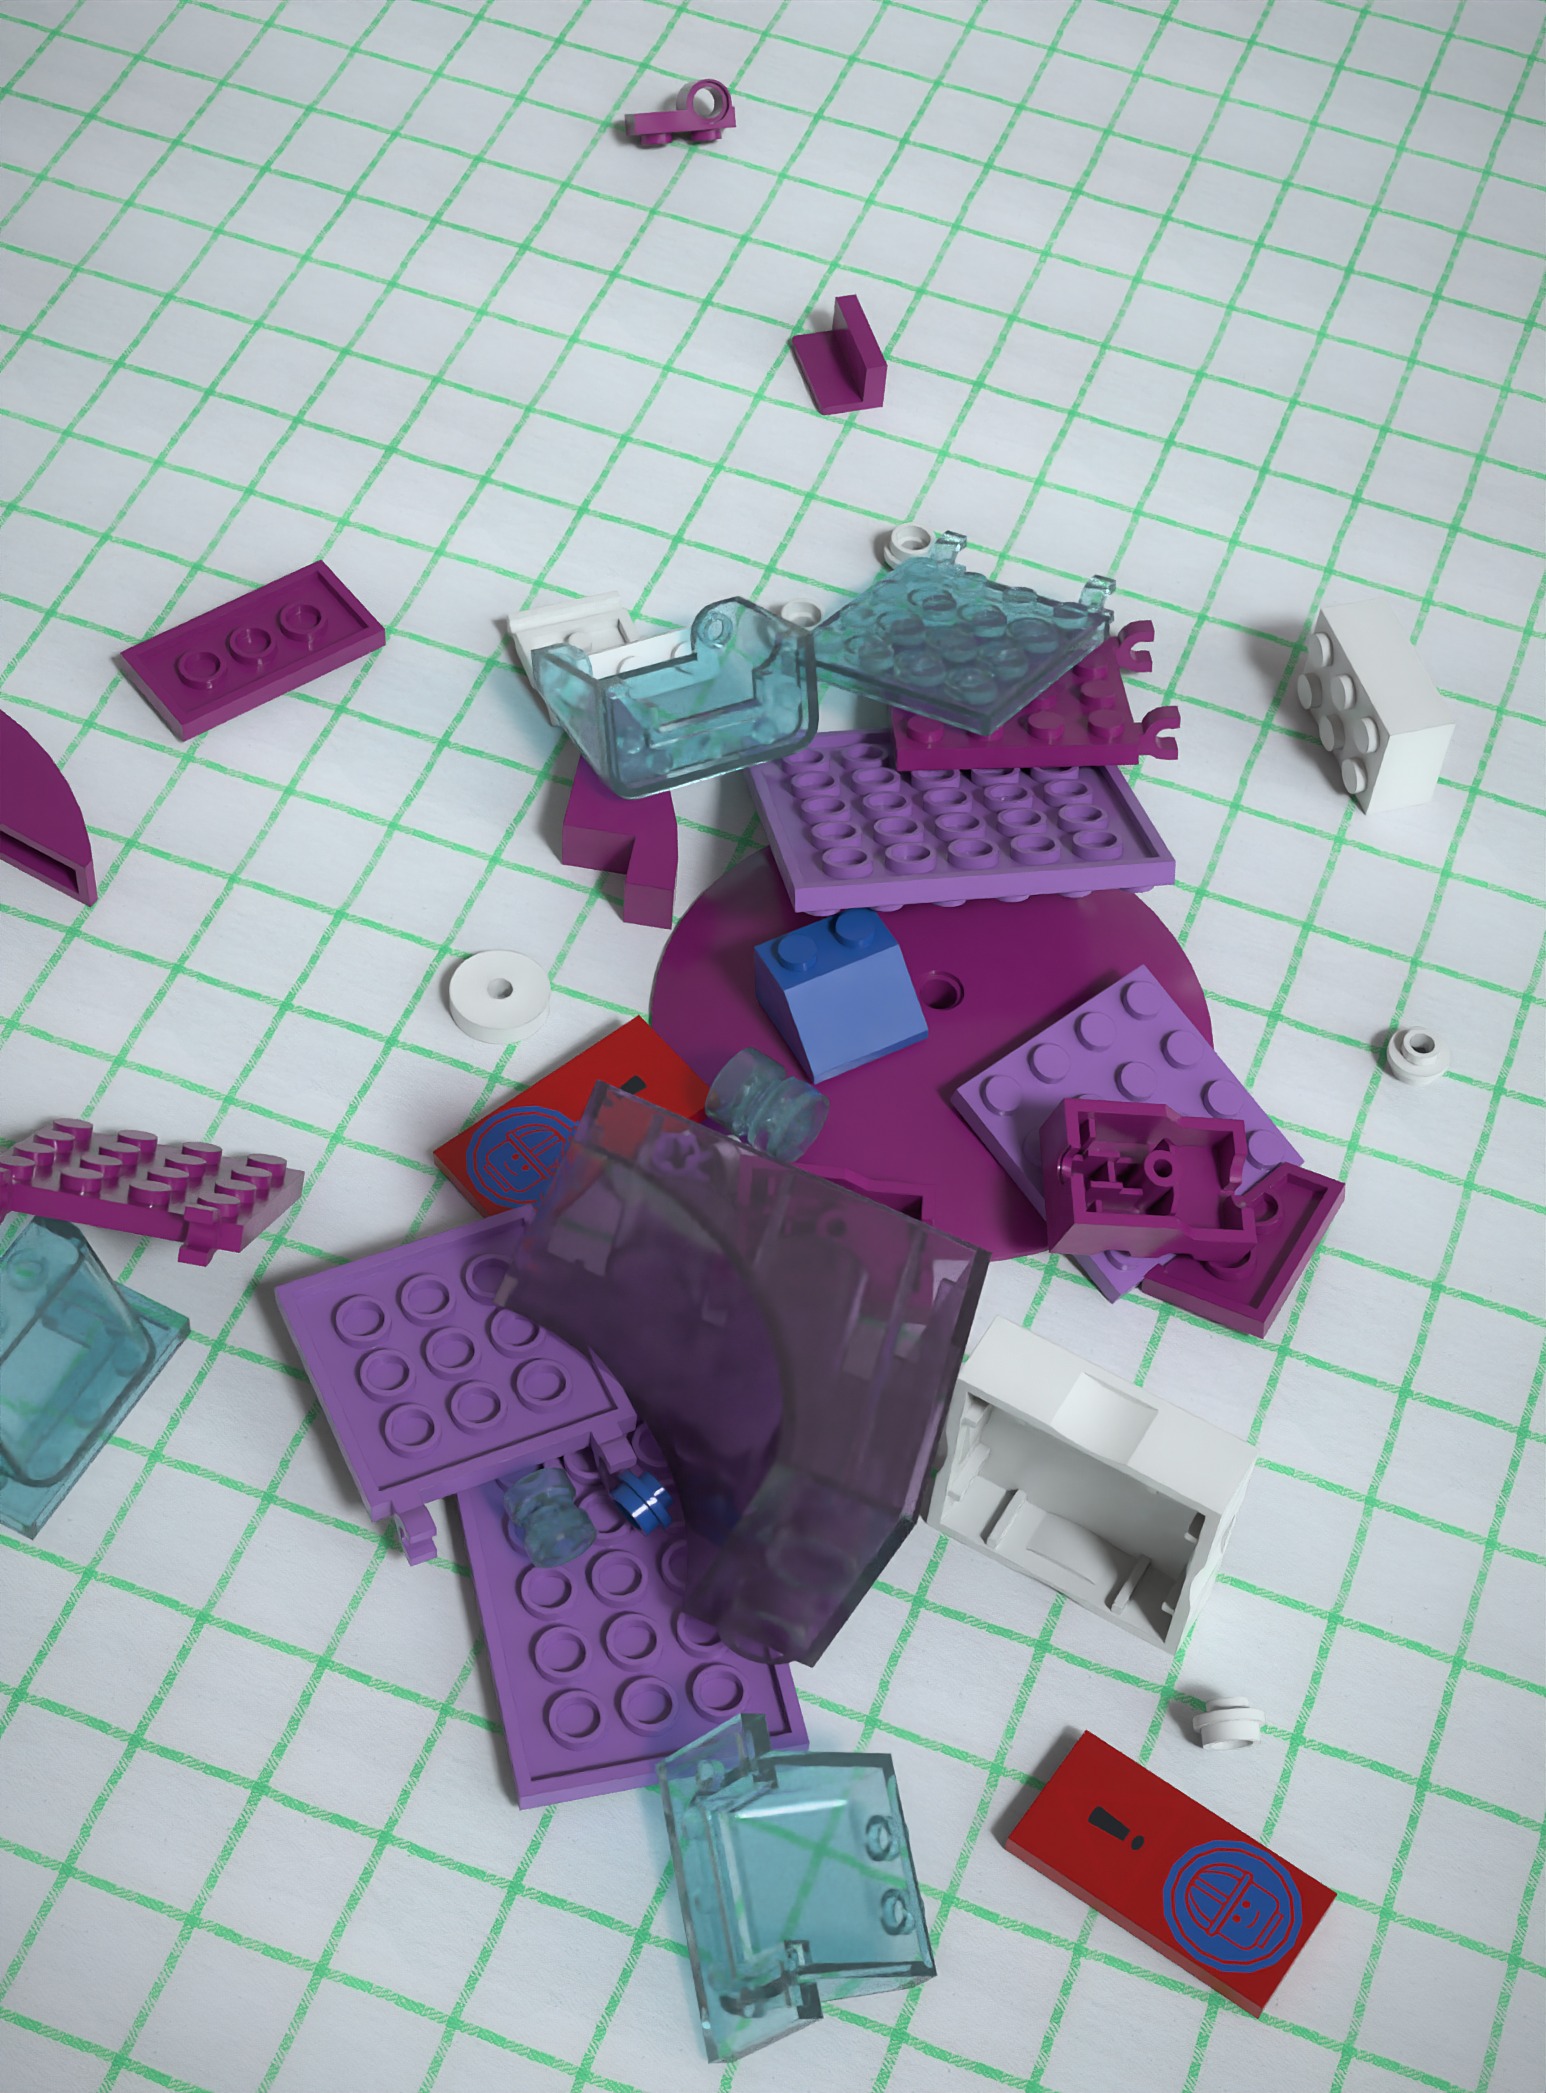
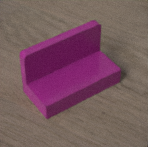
(843, 364)

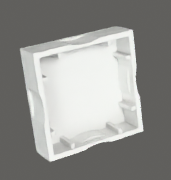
(1088, 1483)

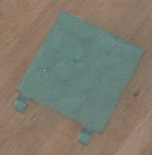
(956, 641)

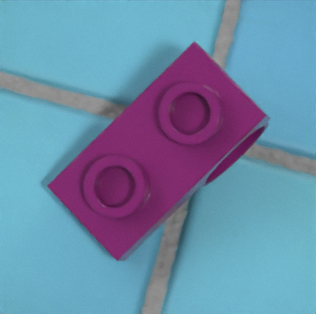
(657, 126)

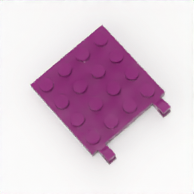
(1071, 723)
(147, 1187)

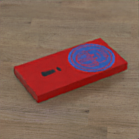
(513, 1149)
(1171, 1873)

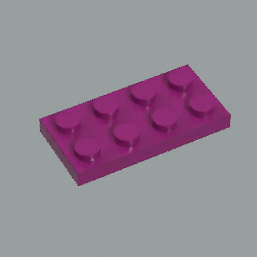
(252, 649)

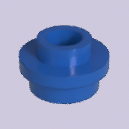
(642, 1501)

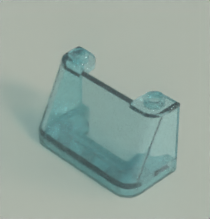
(721, 709)

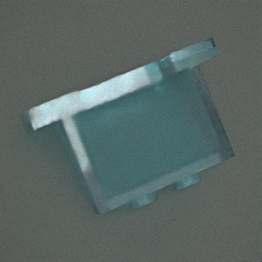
(70, 1365)
(788, 1882)

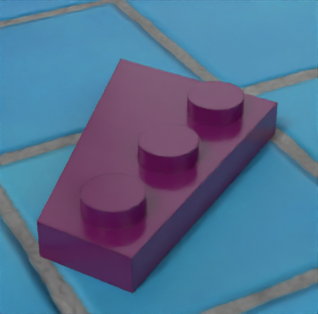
(1290, 1220)

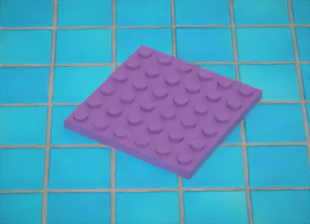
(884, 838)

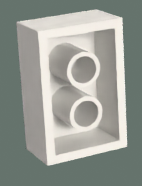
(1375, 705)

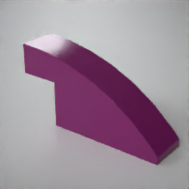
(41, 818)
(625, 839)

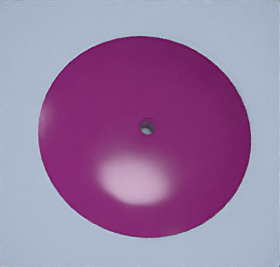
(985, 985)

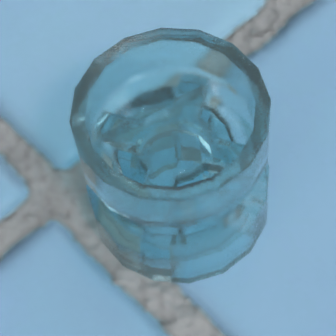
(551, 1521)

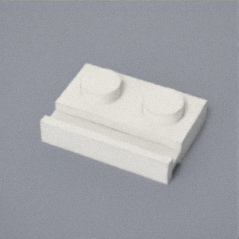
(585, 622)

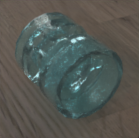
(760, 1102)

